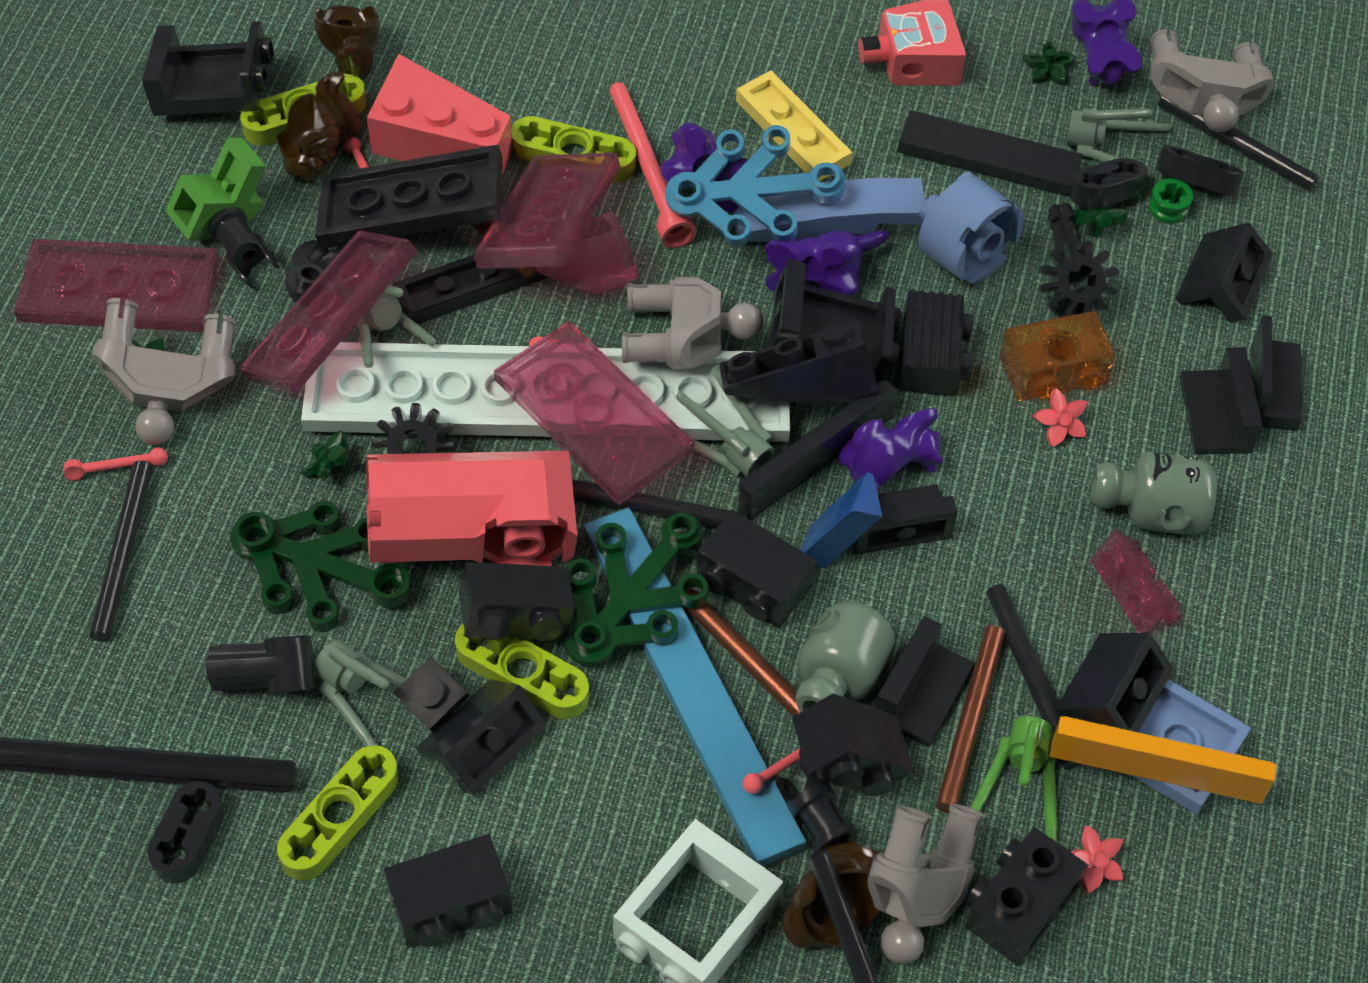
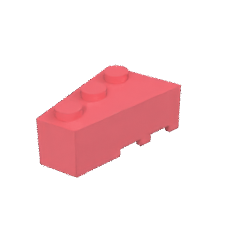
(429, 116)

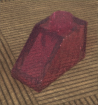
(600, 259)

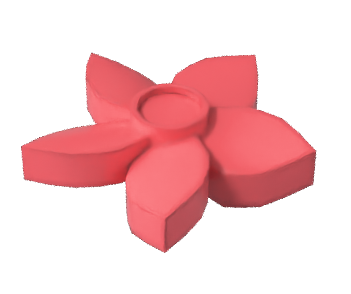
(1061, 418)
(1098, 857)

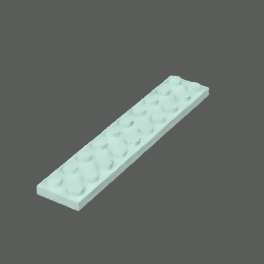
(464, 390)

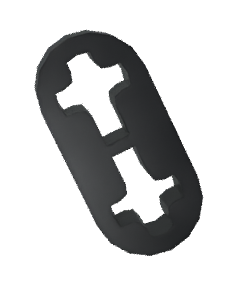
(1199, 170)
(1108, 183)
(176, 826)

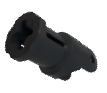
(242, 246)
(817, 811)

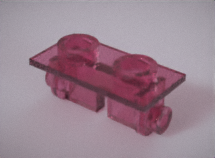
(1131, 582)

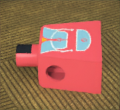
(917, 45)

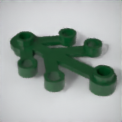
(314, 558)
(633, 594)

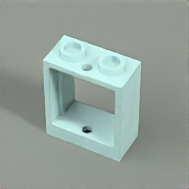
(727, 868)

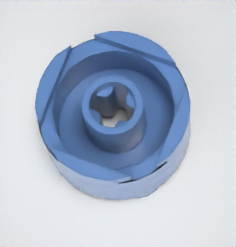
(969, 228)

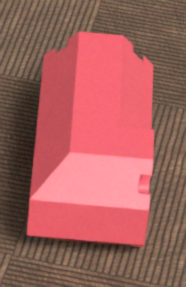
(471, 507)

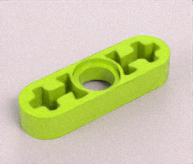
(273, 106)
(564, 134)
(560, 672)
(301, 831)

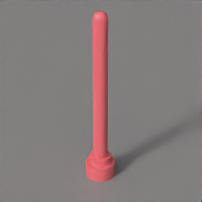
(672, 228)

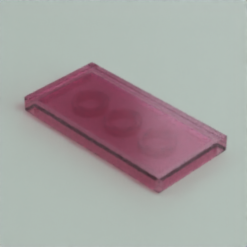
(548, 211)
(74, 279)
(328, 311)
(594, 412)

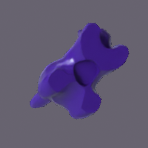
(1105, 39)
(692, 149)
(830, 259)
(886, 450)

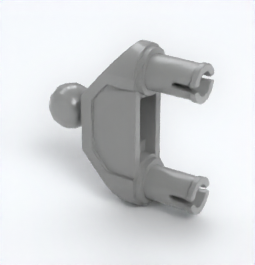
(1207, 85)
(694, 324)
(161, 377)
(925, 886)

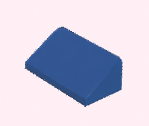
(843, 522)

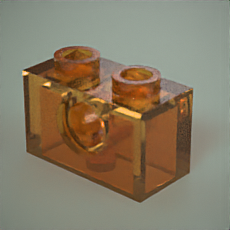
(1057, 354)

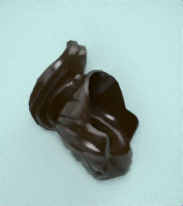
(349, 36)
(317, 127)
(807, 918)

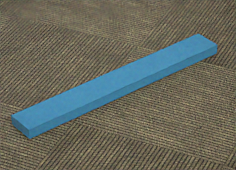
(709, 716)

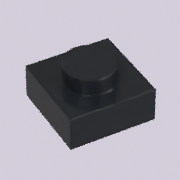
(431, 694)

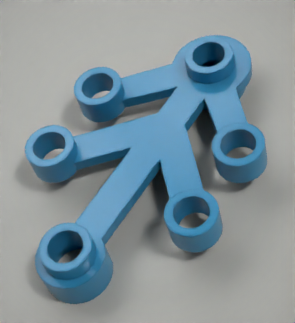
(747, 187)

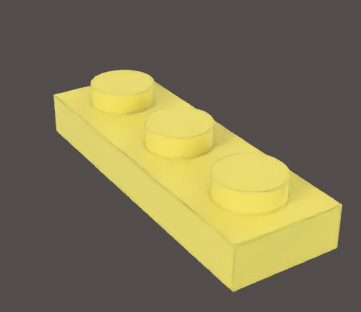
(811, 140)

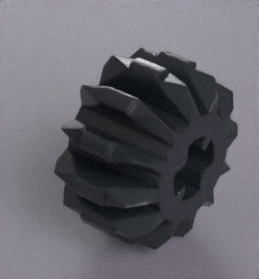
(1072, 263)
(424, 430)

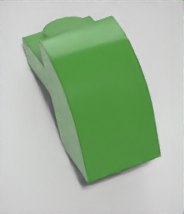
(228, 186)

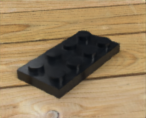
(411, 196)

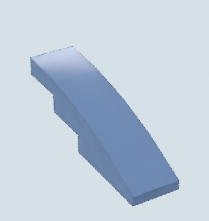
(858, 211)

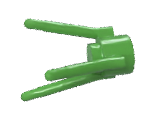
(1028, 751)

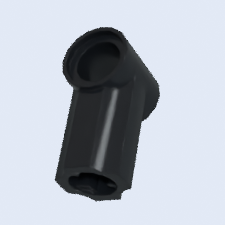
(275, 664)

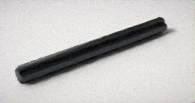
(147, 764)

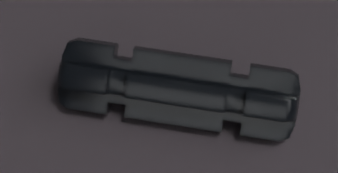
(1065, 230)

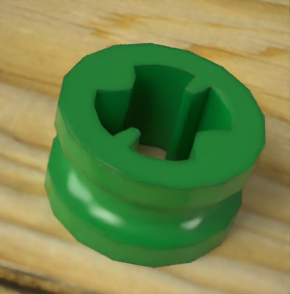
(1167, 212)

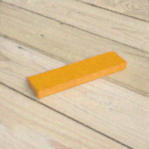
(1163, 760)

